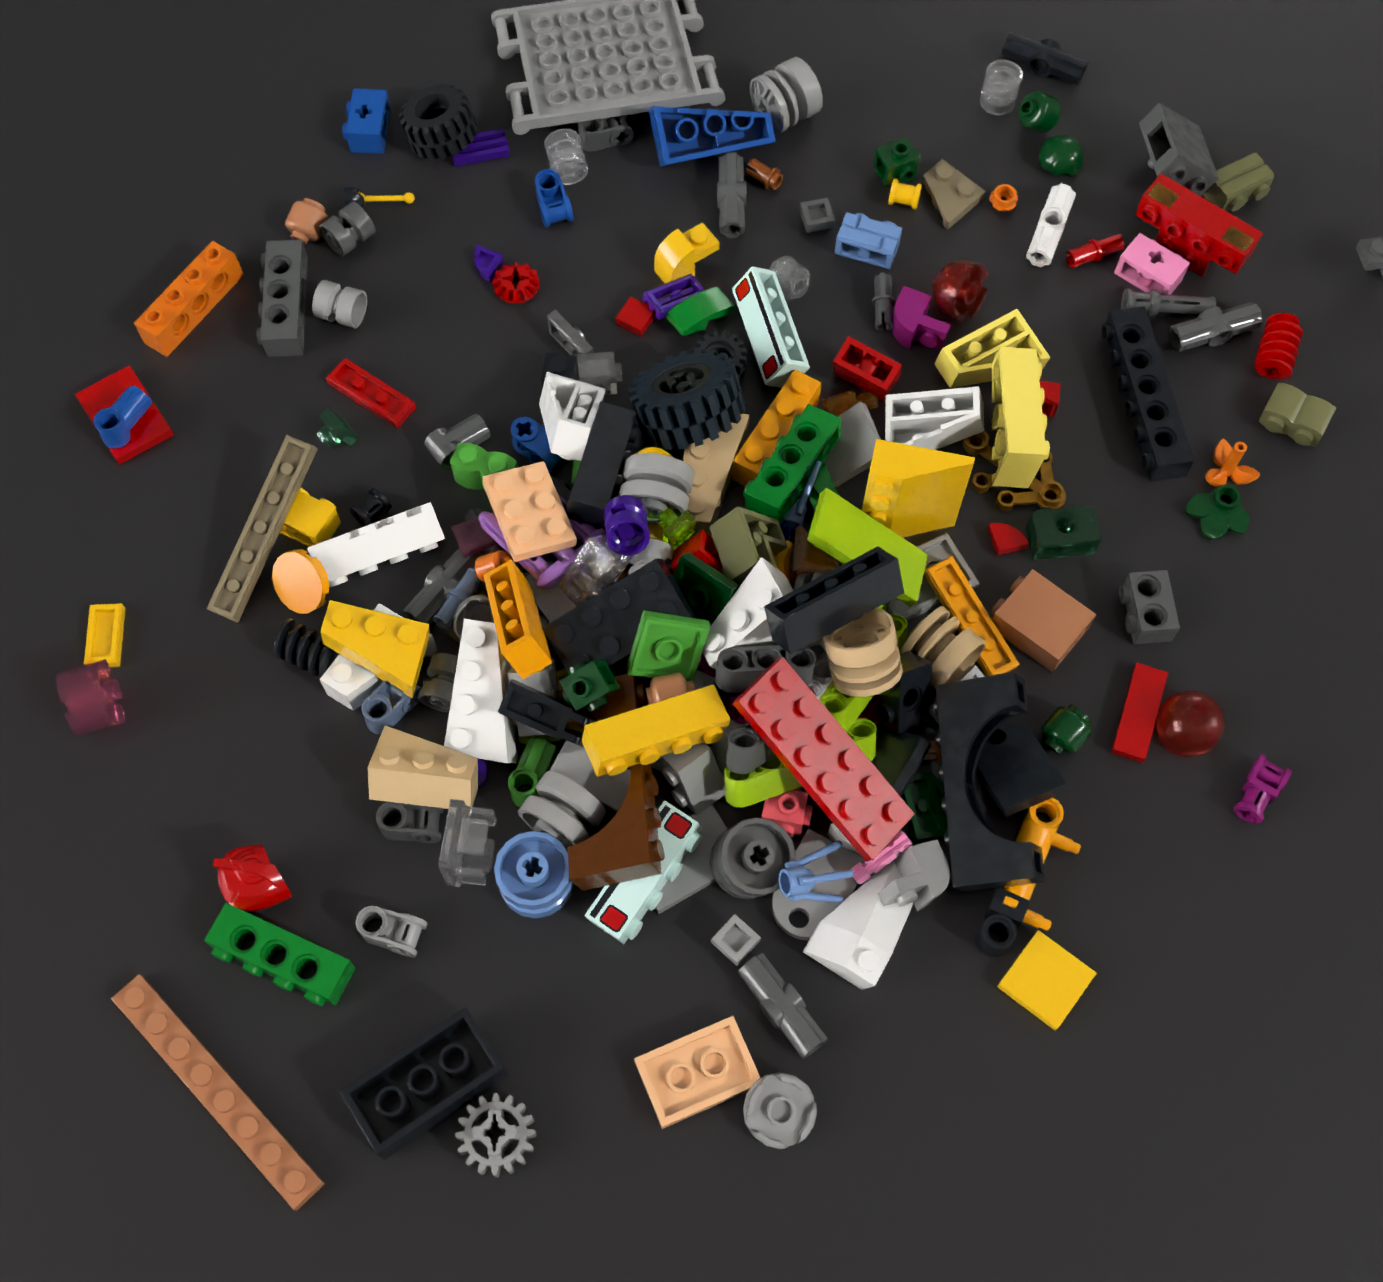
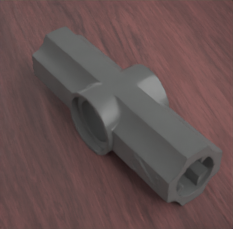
(731, 195)
(1215, 326)
(437, 585)
(782, 1005)

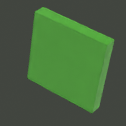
(667, 645)

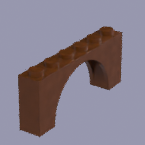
(629, 842)

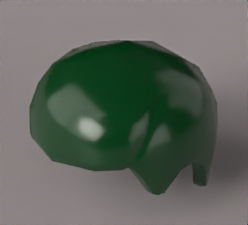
(1061, 155)

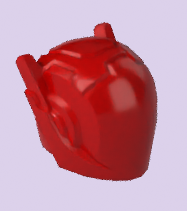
(249, 879)

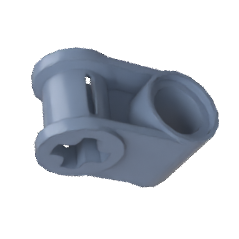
(392, 701)

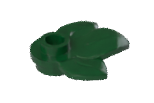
(1216, 515)

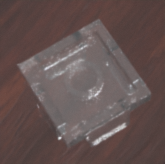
(465, 846)

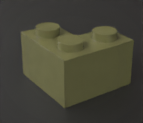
(743, 539)

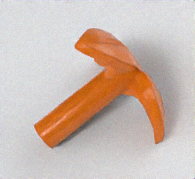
(1228, 459)

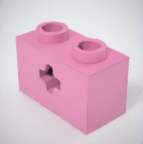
(1151, 266)

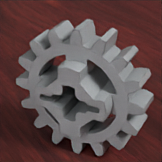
(513, 1134)

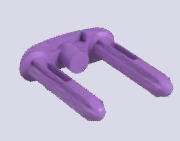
(546, 575)

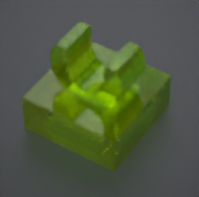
(675, 528)

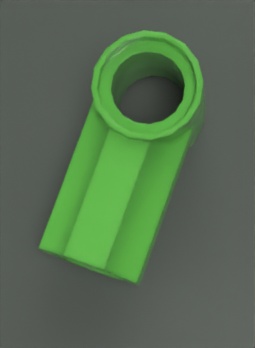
(531, 767)

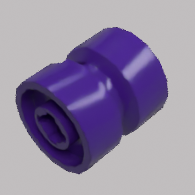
(626, 525)

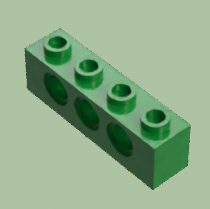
(789, 467)
(236, 925)

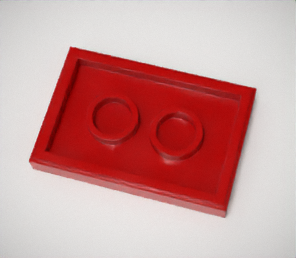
(147, 431)

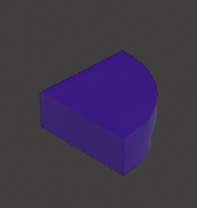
(487, 262)

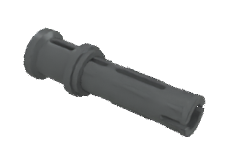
(1166, 303)

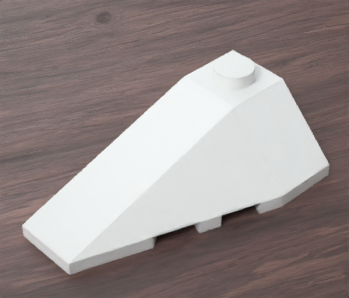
(860, 932)

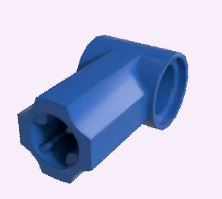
(115, 422)

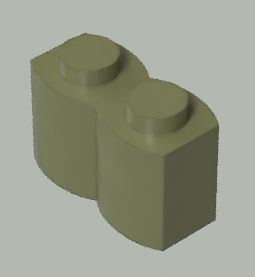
(1297, 415)

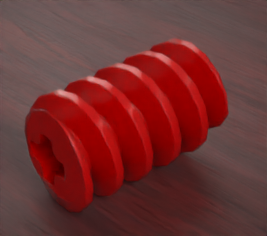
(1279, 346)

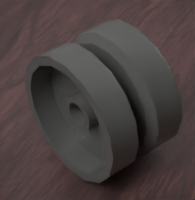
(732, 862)

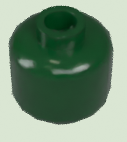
(1039, 112)
(1066, 729)

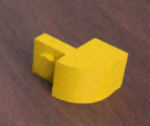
(681, 251)

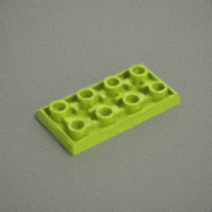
(850, 532)

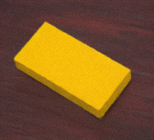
(105, 633)

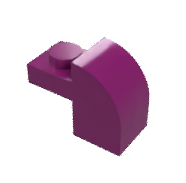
(912, 321)

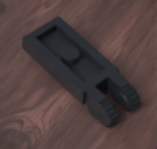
(543, 712)

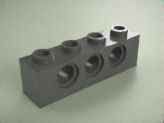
(283, 298)

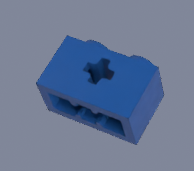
(367, 121)

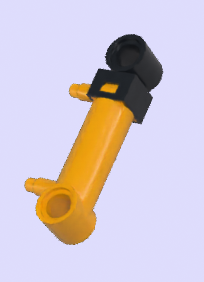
(1010, 904)

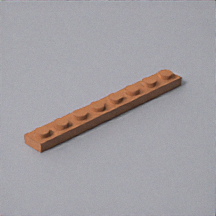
(218, 1092)

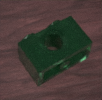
(1049, 543)

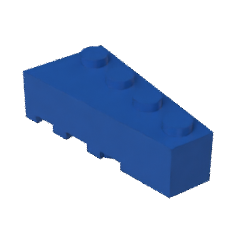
(700, 133)

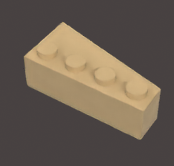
(713, 472)

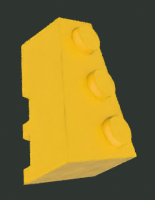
(378, 641)

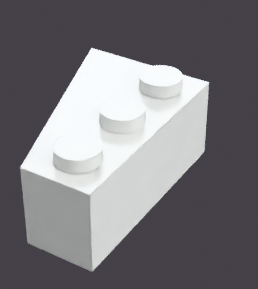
(744, 617)

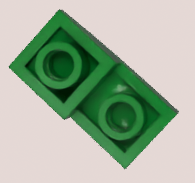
(695, 312)

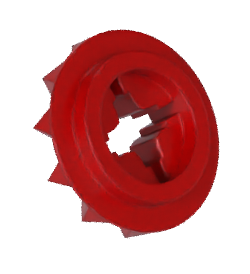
(526, 287)

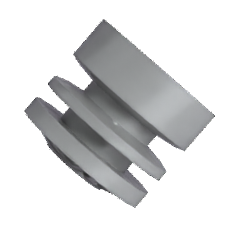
(787, 93)

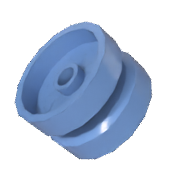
(528, 855)

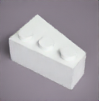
(568, 414)
(934, 417)
(354, 683)

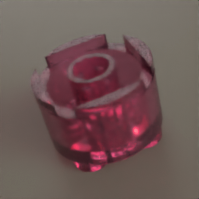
(90, 697)

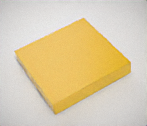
(1046, 980)

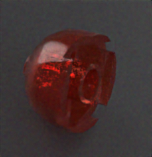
(960, 289)
(1190, 723)

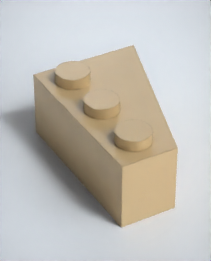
(420, 772)

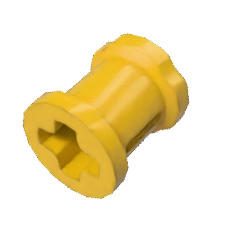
(904, 194)

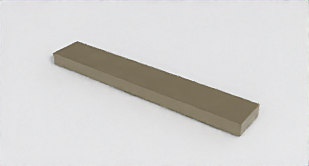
(262, 528)

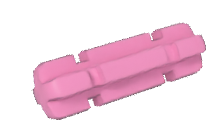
(863, 870)

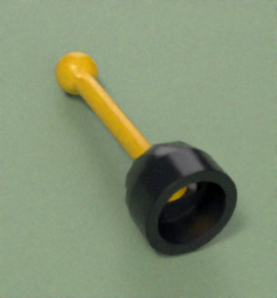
(354, 194)

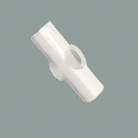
(1051, 225)

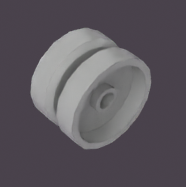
(658, 483)
(562, 809)

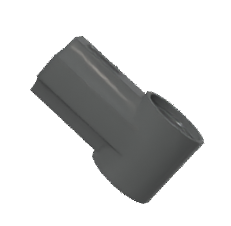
(444, 442)

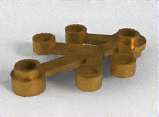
(1038, 489)

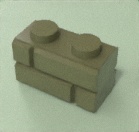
(1240, 183)

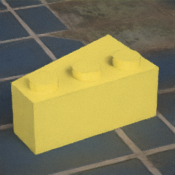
(971, 357)

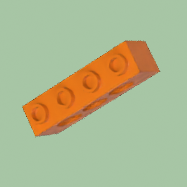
(189, 298)

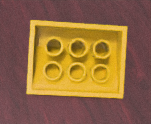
(915, 487)

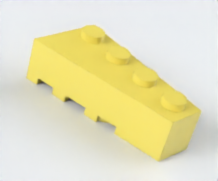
(1018, 417)

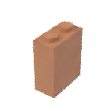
(1041, 619)

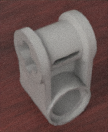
(398, 930)

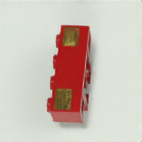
(1196, 227)

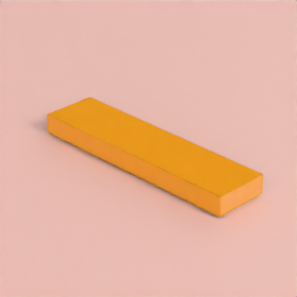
(962, 602)

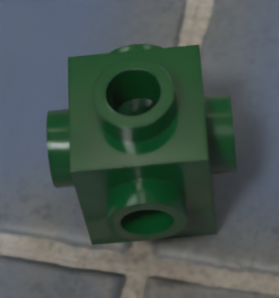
(897, 161)
(589, 685)

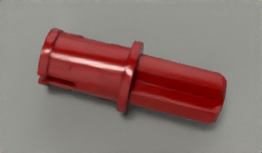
(1094, 250)

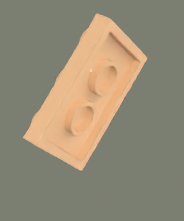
(529, 511)
(697, 1071)

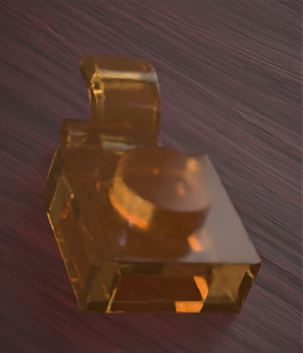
(842, 402)

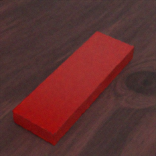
(371, 393)
(1139, 712)

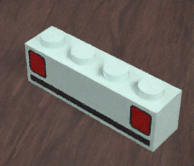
(769, 326)
(624, 904)

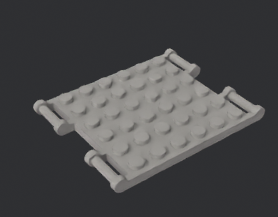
(603, 60)

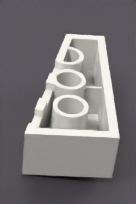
(378, 542)
(477, 693)

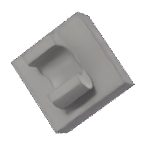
(735, 939)

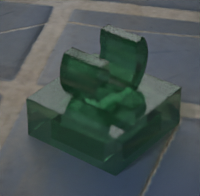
(336, 430)

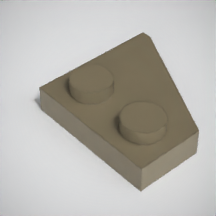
(951, 192)

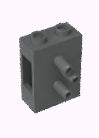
(1178, 149)

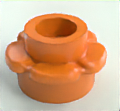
(1004, 198)

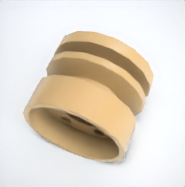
(936, 642)
(864, 655)

